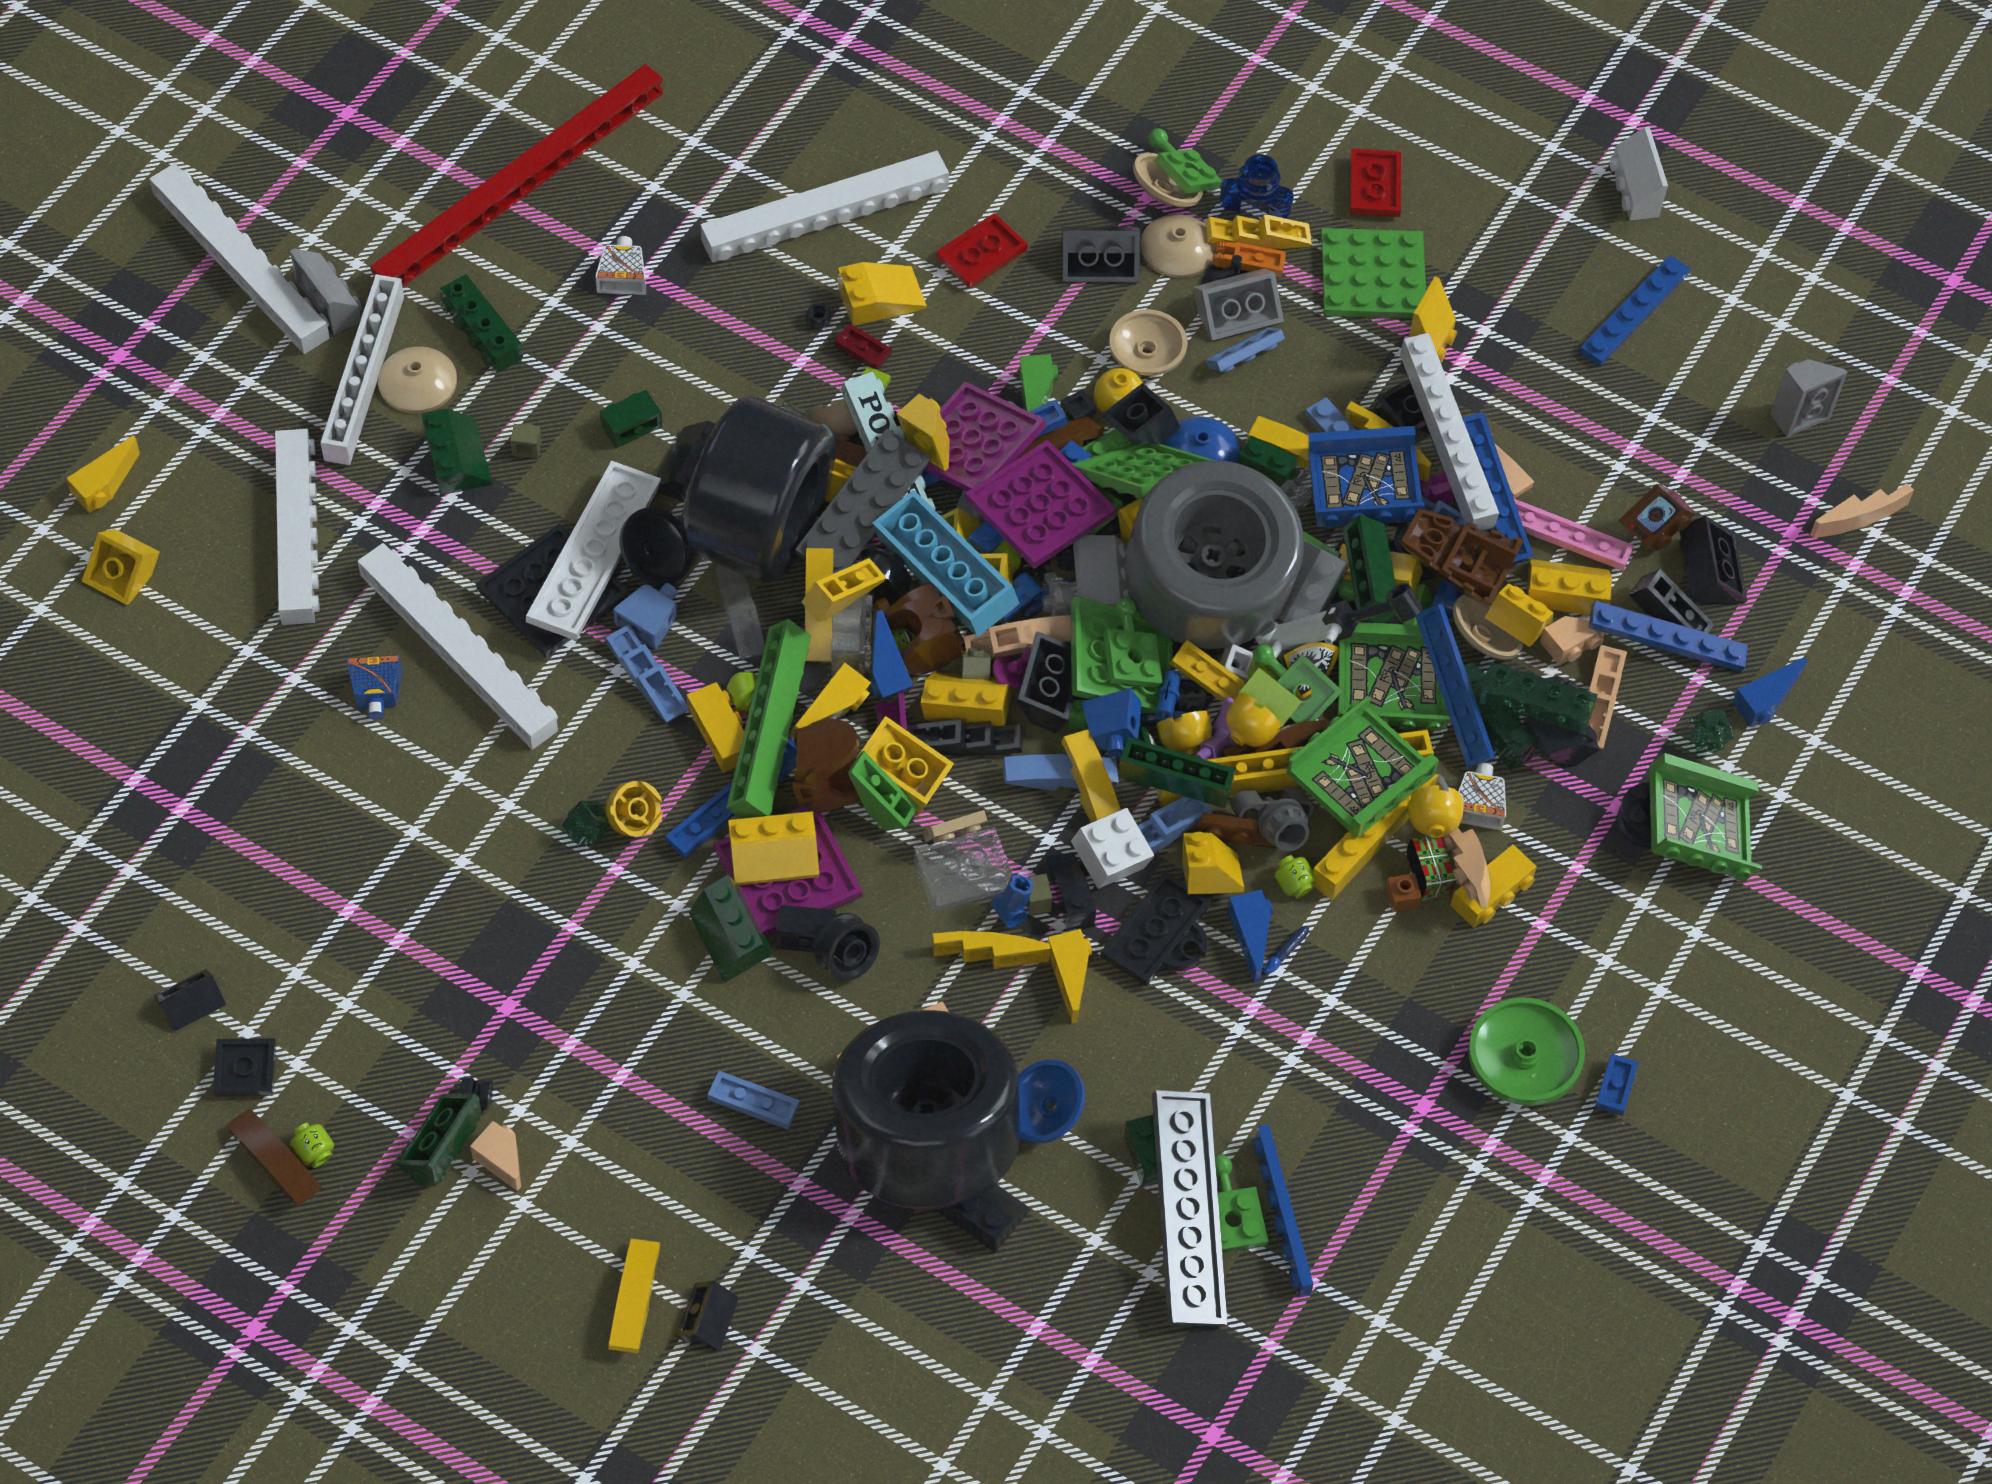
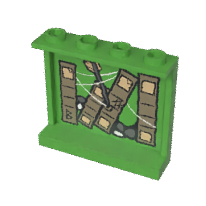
(1396, 674)
(1359, 768)
(1701, 816)

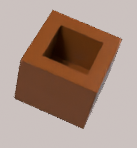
(1403, 892)

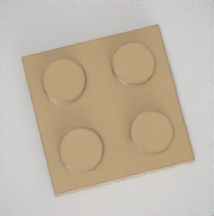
(963, 825)

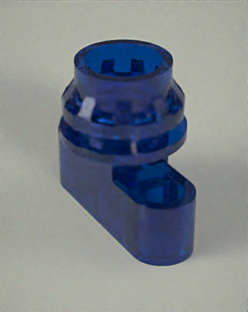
(1257, 182)

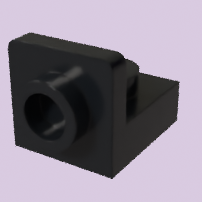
(1191, 697)

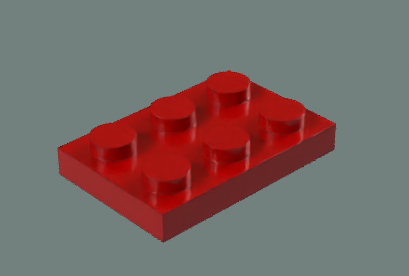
(1375, 182)
(982, 250)

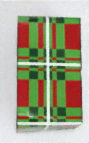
(1431, 866)

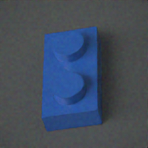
(1616, 1084)

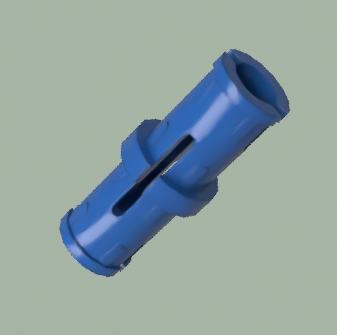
(1168, 694)

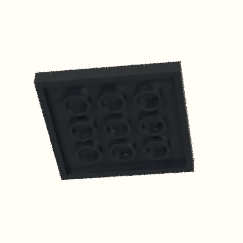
(519, 580)

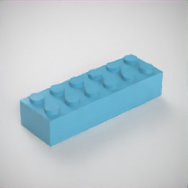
(947, 561)

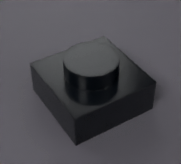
(1078, 406)

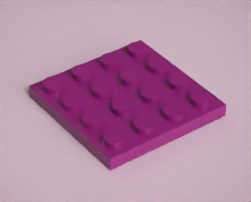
(983, 435)
(1040, 504)
(831, 889)

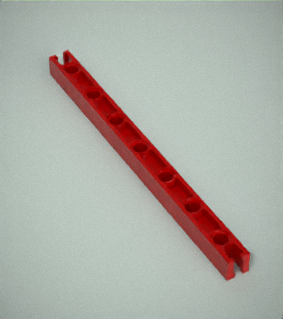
(520, 177)

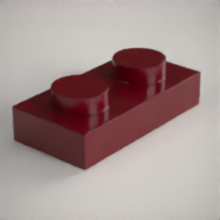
(863, 347)

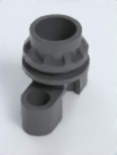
(1280, 821)

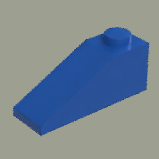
(886, 667)
(1763, 697)
(1250, 921)

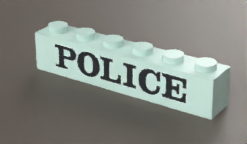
(874, 416)

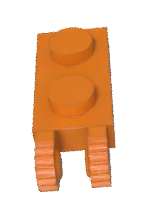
(1252, 256)

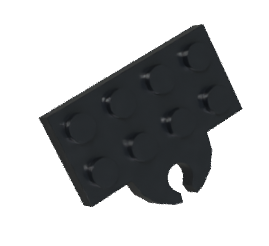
(1159, 932)

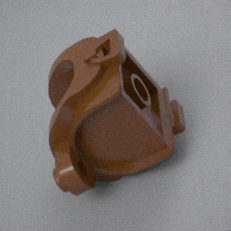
(930, 620)
(823, 761)

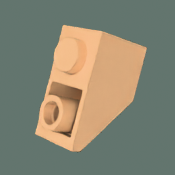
(1569, 638)

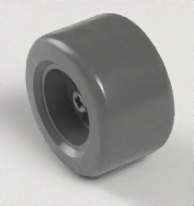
(1206, 603)

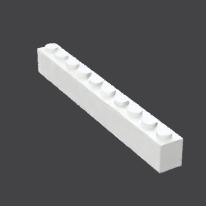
(824, 206)
(240, 258)
(458, 646)

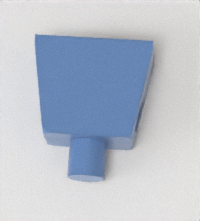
(648, 613)

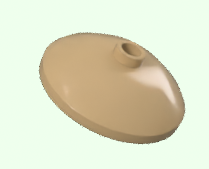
(1159, 183)
(1174, 254)
(1152, 333)
(417, 389)
(1481, 632)

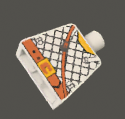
(621, 269)
(1483, 798)

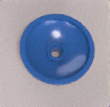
(1220, 441)
(1040, 1089)

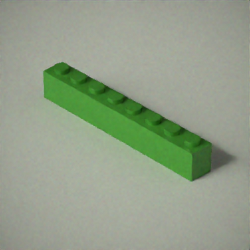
(769, 721)

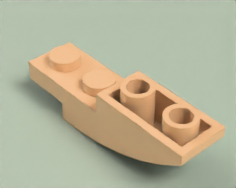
(1014, 636)
(1470, 865)

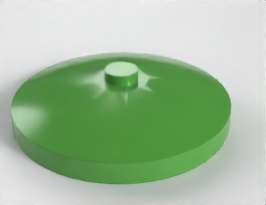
(1526, 1051)

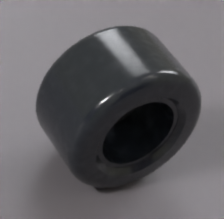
(758, 488)
(926, 1109)

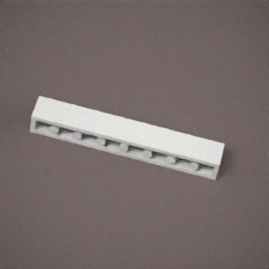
(362, 370)
(1448, 432)
(295, 527)

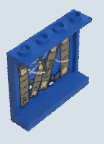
(1364, 475)

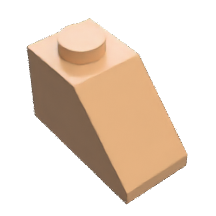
(498, 1153)

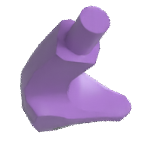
(1221, 735)

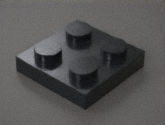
(244, 1067)

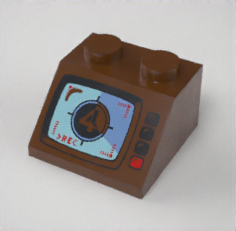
(1657, 517)

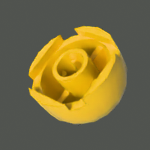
(1114, 386)
(1250, 723)
(1185, 732)
(634, 808)
(1435, 810)

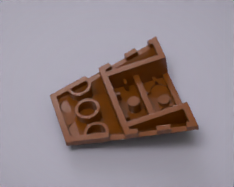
(1461, 554)

